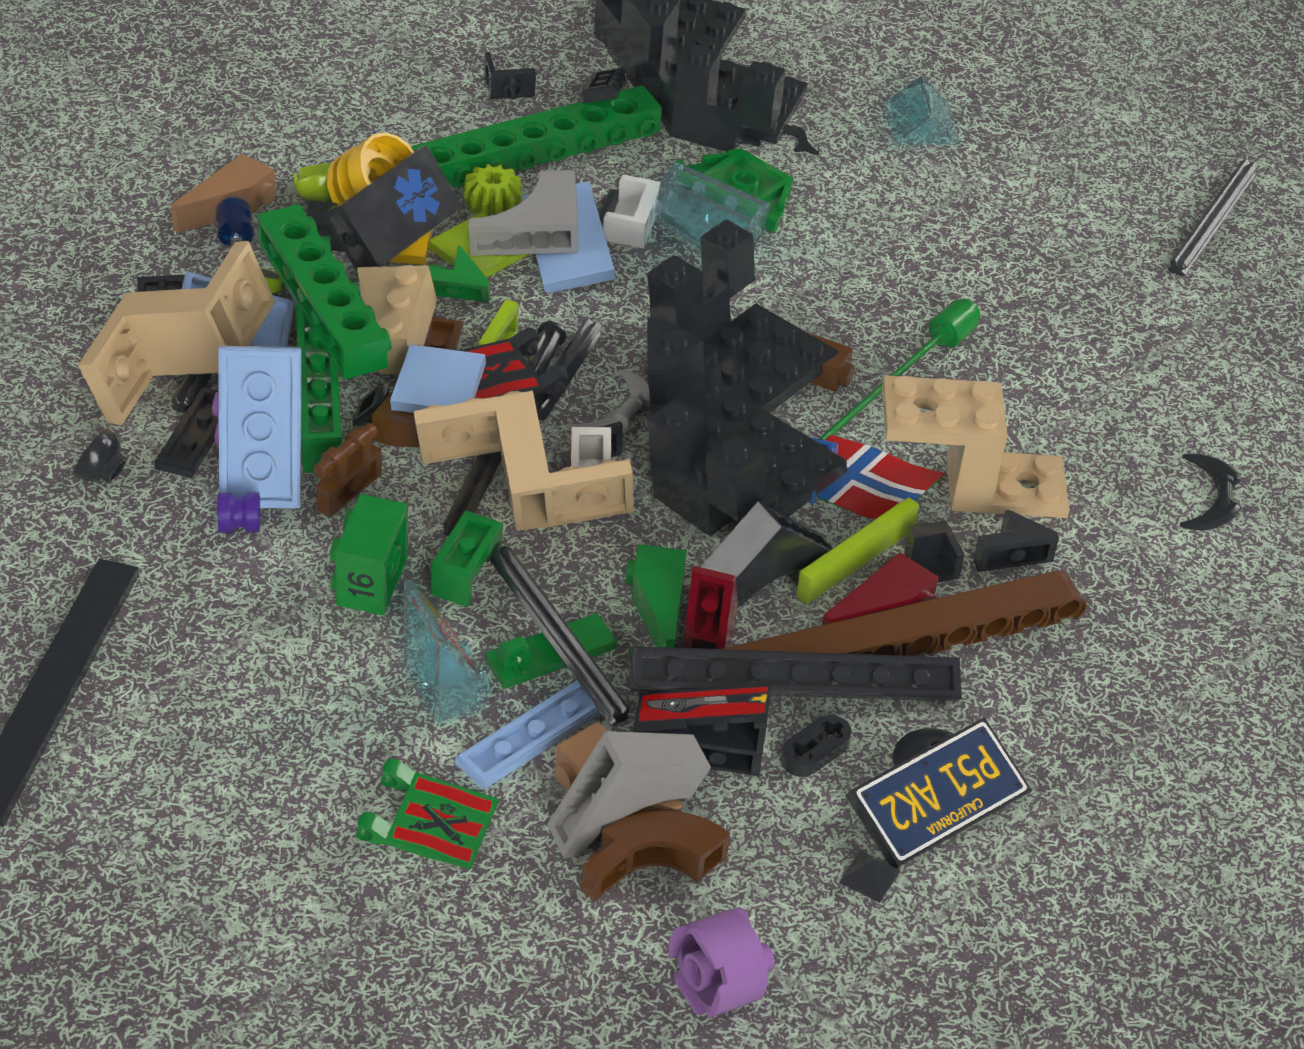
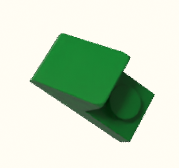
(463, 282)

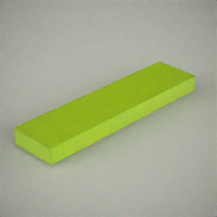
(856, 550)

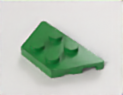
(751, 176)

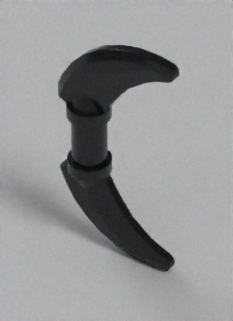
(1225, 480)

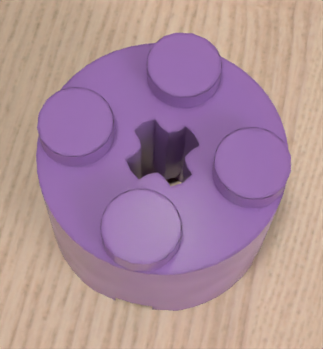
(716, 952)

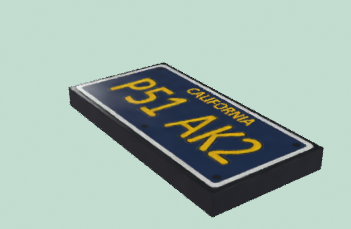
(938, 793)

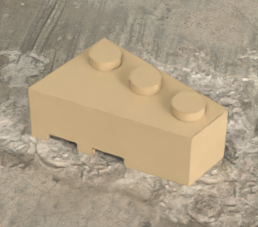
(402, 305)

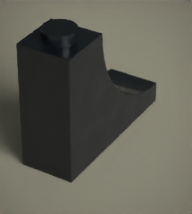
(764, 549)

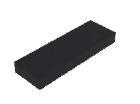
(604, 85)
(190, 438)

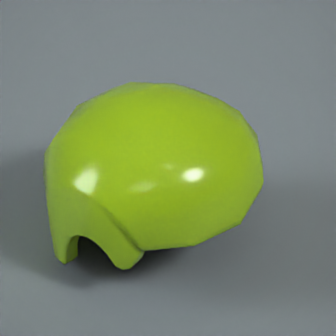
(313, 182)

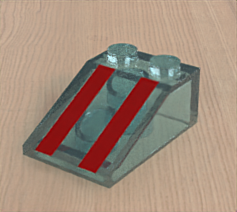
(439, 661)

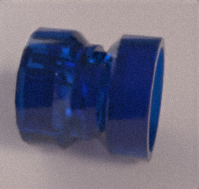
(234, 220)

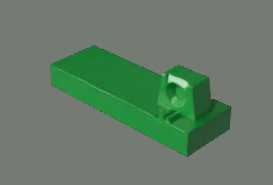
(535, 656)

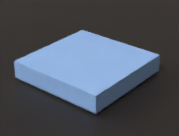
(436, 378)

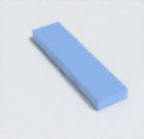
(528, 735)

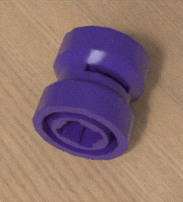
(238, 512)

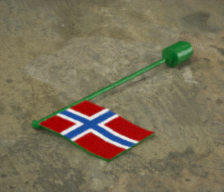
(873, 477)

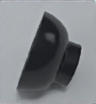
(101, 459)

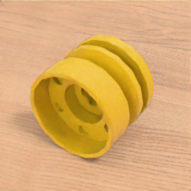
(364, 164)

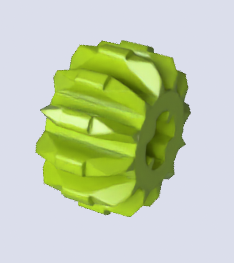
(492, 190)

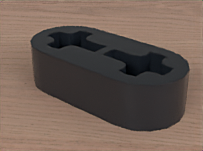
(812, 740)

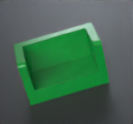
(463, 557)

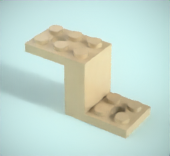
(175, 332)
(973, 424)
(513, 427)

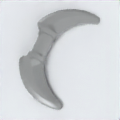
(636, 401)

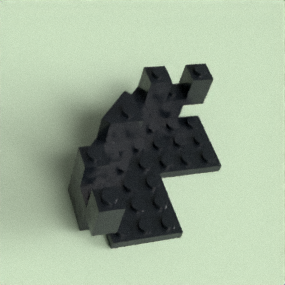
(677, 56)
(715, 389)

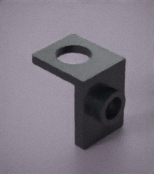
(508, 83)

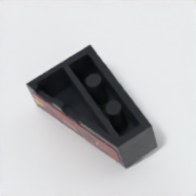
(724, 721)

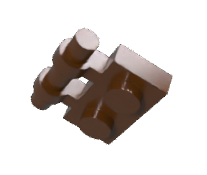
(347, 469)

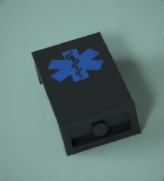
(393, 210)

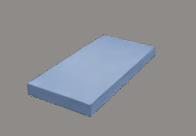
(593, 259)
(260, 423)

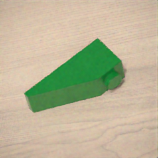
(657, 590)

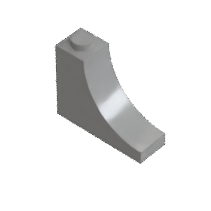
(537, 225)
(623, 777)

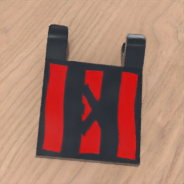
(509, 371)

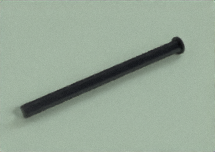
(485, 465)

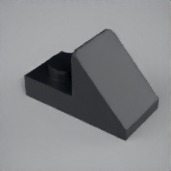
(1017, 544)

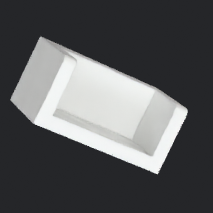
(634, 212)

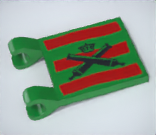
(433, 819)

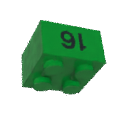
(370, 554)

